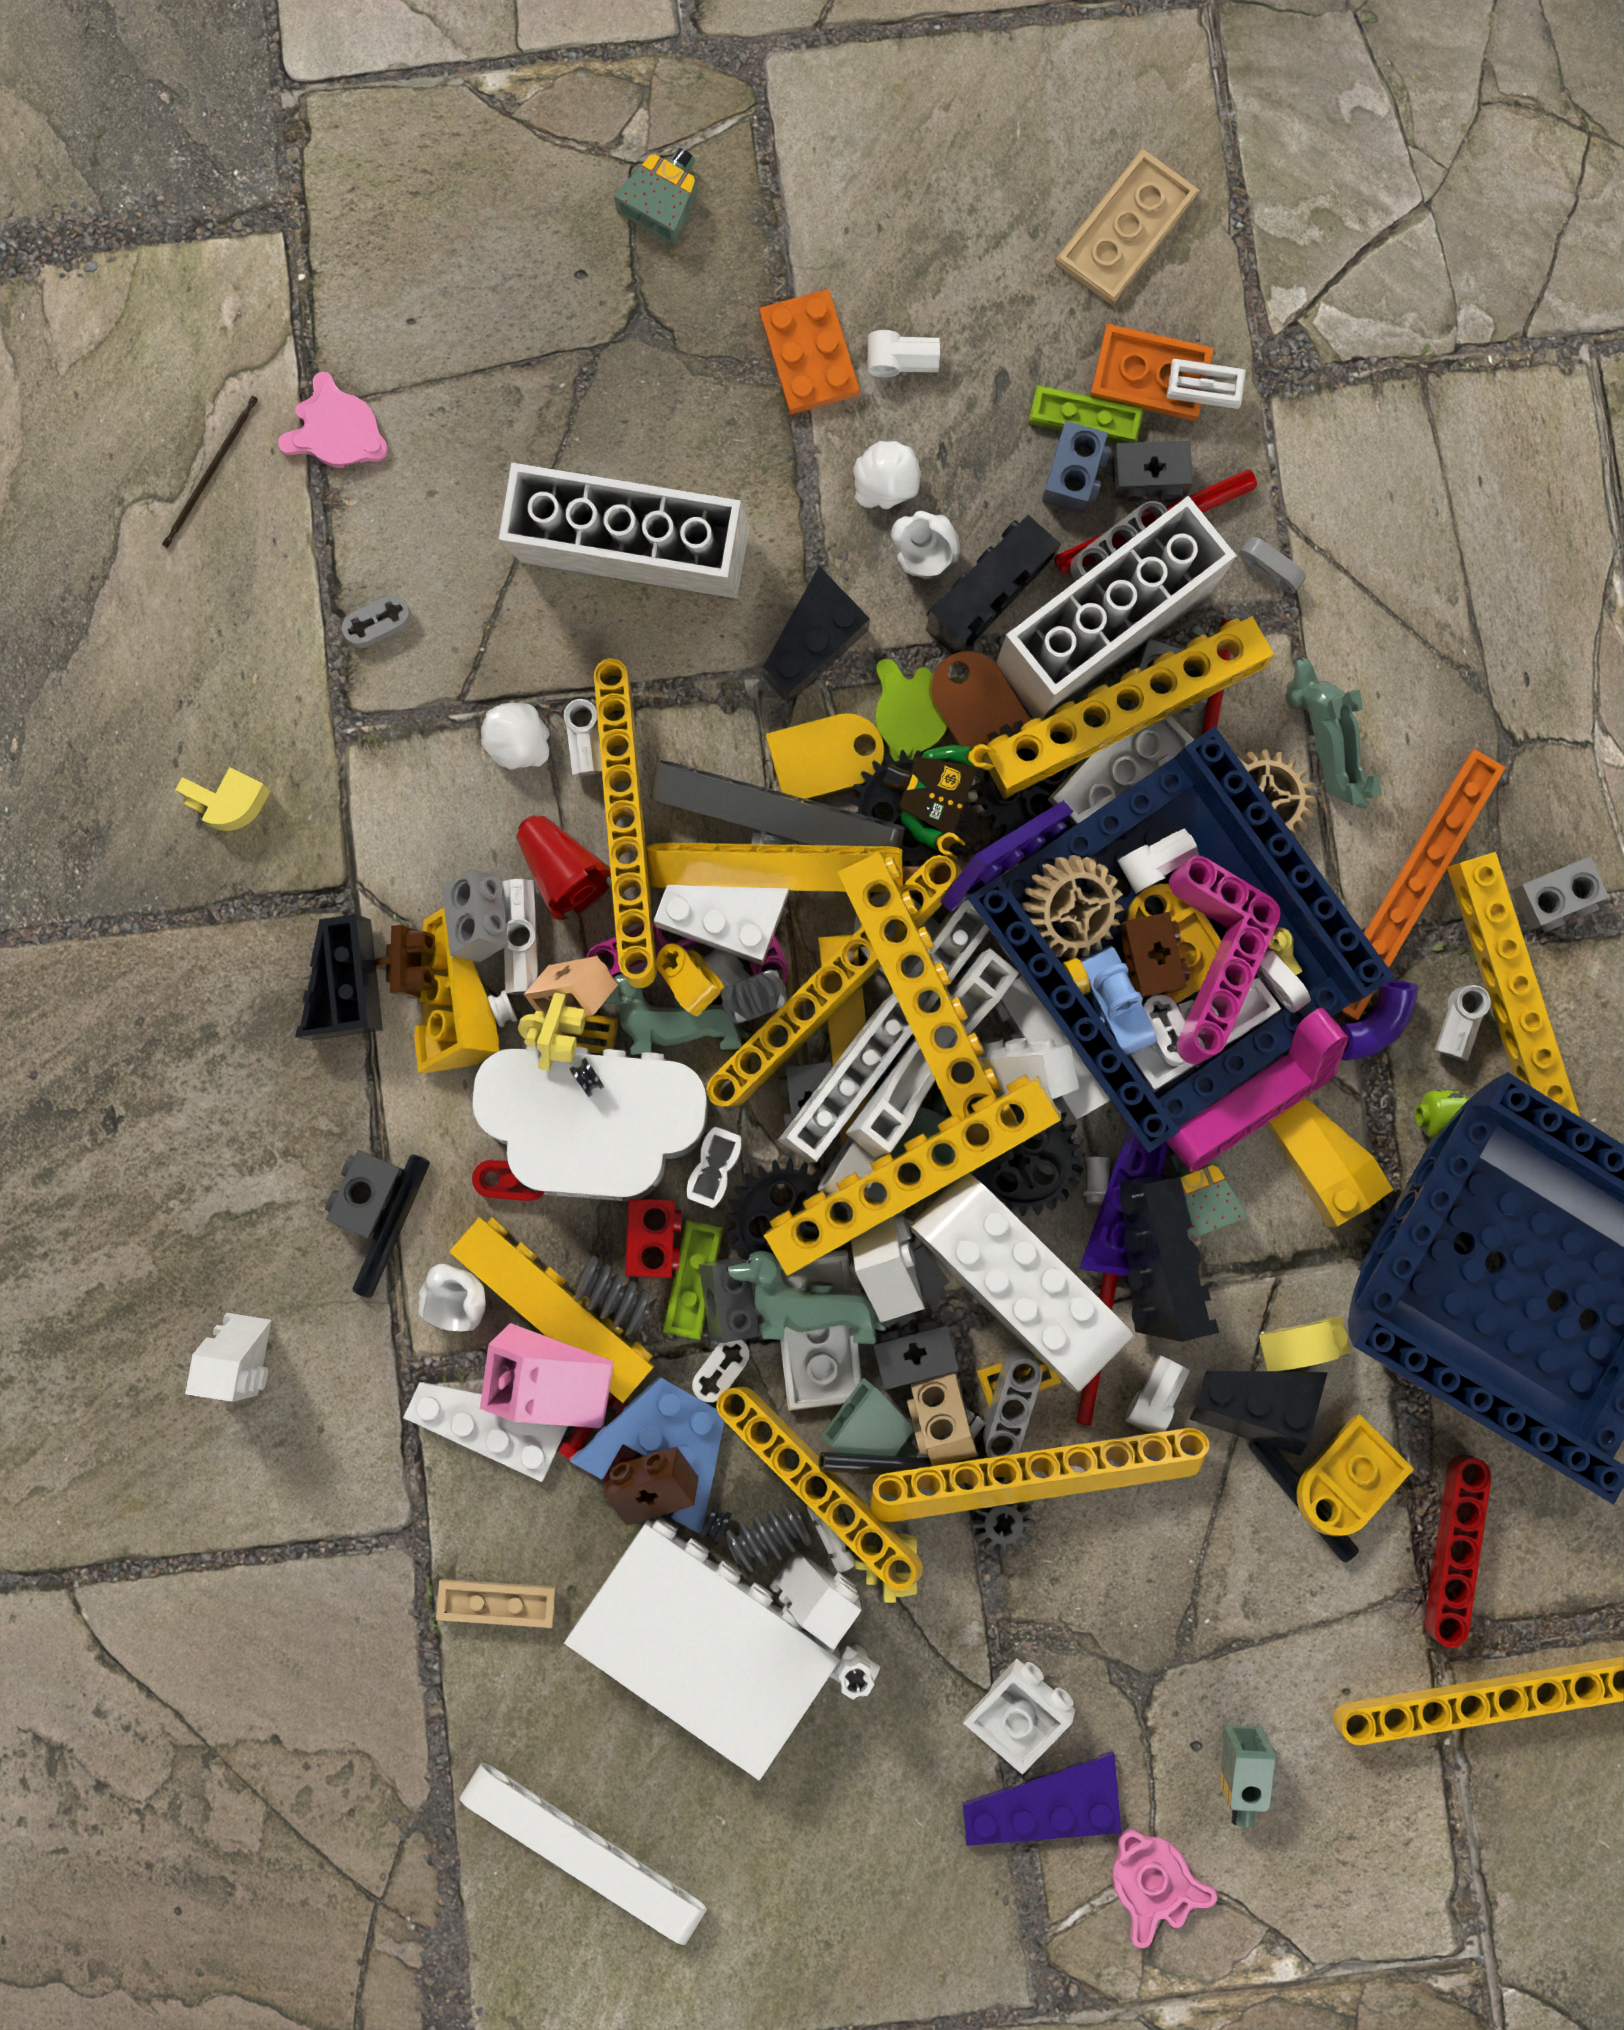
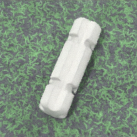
(842, 1558)

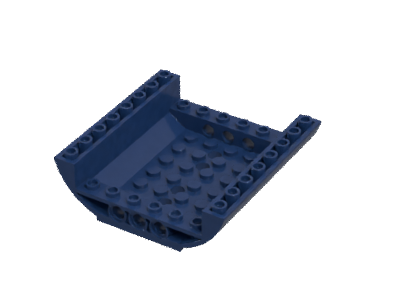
(1240, 831)
(1551, 1205)

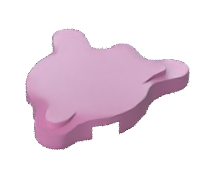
(336, 427)
(1155, 1885)

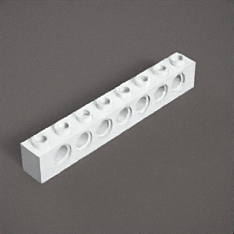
(878, 1042)

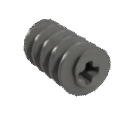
(612, 1295)
(767, 1537)

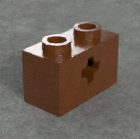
(1146, 974)
(651, 1486)

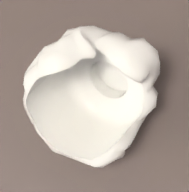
(886, 475)
(926, 544)
(515, 736)
(452, 1299)

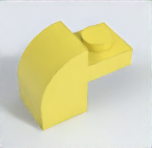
(232, 805)
(1305, 1344)

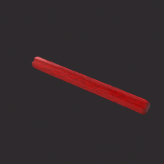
(1203, 499)

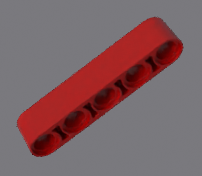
(1463, 1569)

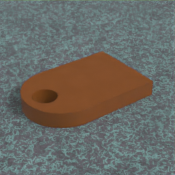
(977, 704)

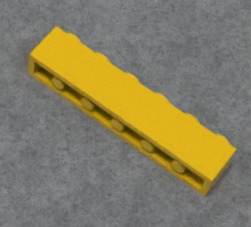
(547, 1304)

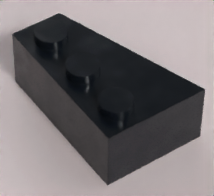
(814, 637)
(342, 982)
(1261, 1405)

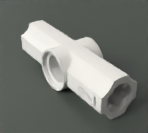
(520, 912)
(855, 1672)

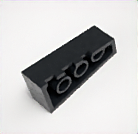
(991, 585)
(1163, 1261)

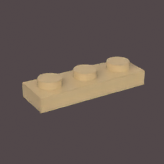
(496, 1603)

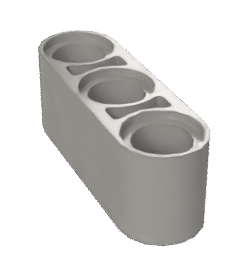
(1127, 527)
(1012, 1388)

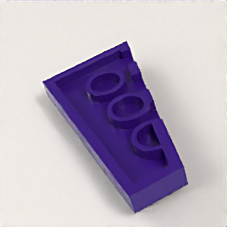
(1007, 853)
(1106, 1245)
(1048, 1807)

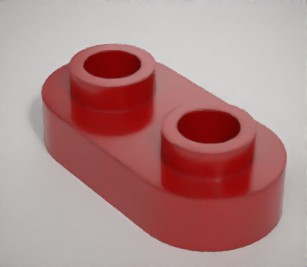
(508, 1186)

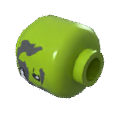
(1437, 1109)

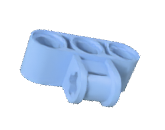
(1117, 1000)

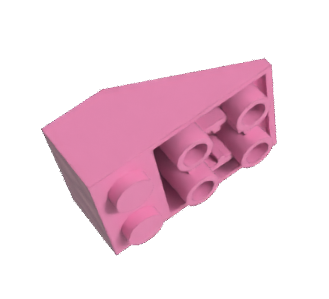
(544, 1381)

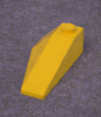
(456, 1014)
(1329, 1163)

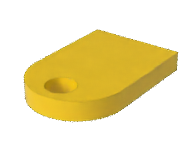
(821, 756)
(1198, 937)
(1354, 1476)

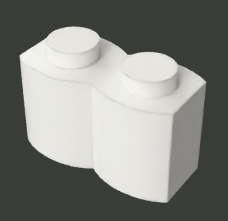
(718, 1157)

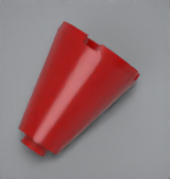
(561, 867)

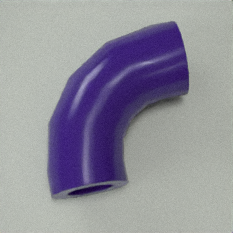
(1384, 1022)

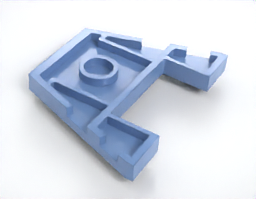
(658, 1421)

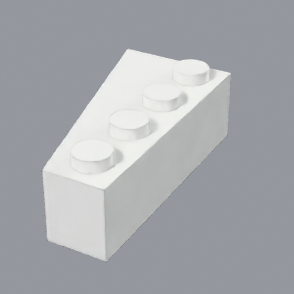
(1032, 1021)

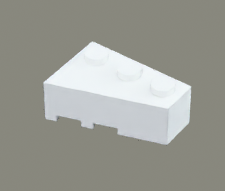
(724, 917)
(1017, 1057)
(887, 1264)
(232, 1361)
(819, 1600)

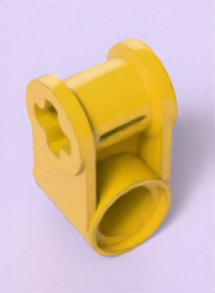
(688, 977)

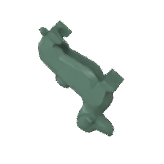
(1335, 734)
(671, 1024)
(804, 1307)

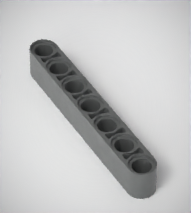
(769, 809)

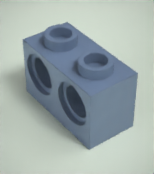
(1070, 465)

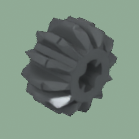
(754, 996)
(1010, 1536)

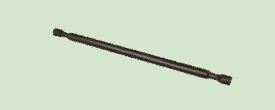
(209, 472)

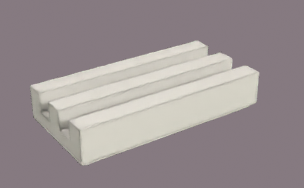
(1206, 384)

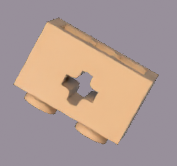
(582, 980)

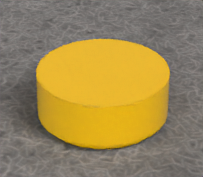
(1078, 974)

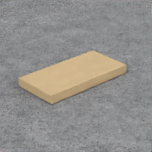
(1127, 226)

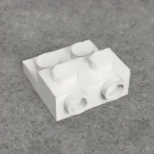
(1021, 1715)

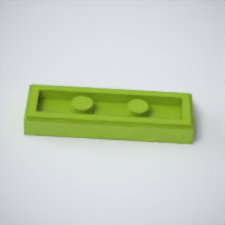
(1054, 407)
(686, 1304)

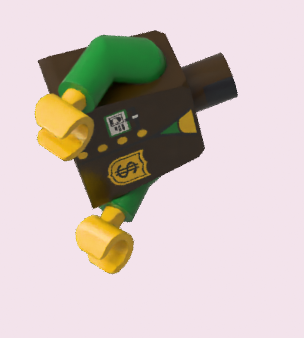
(936, 792)

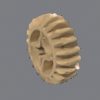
(1279, 799)
(1088, 916)

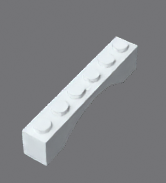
(904, 1088)

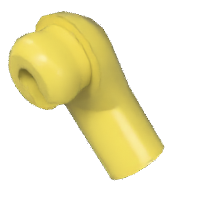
(1282, 946)

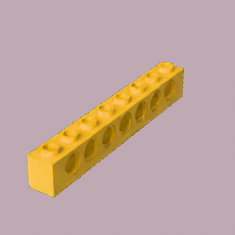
(1239, 637)
(858, 882)
(1510, 978)
(797, 1251)

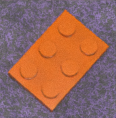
(809, 351)
(1136, 370)

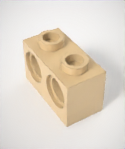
(944, 1419)

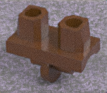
(404, 961)

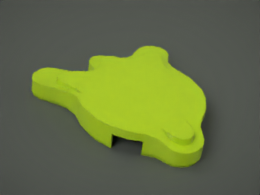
(906, 711)

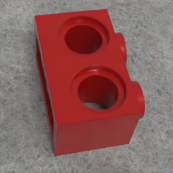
(641, 1238)

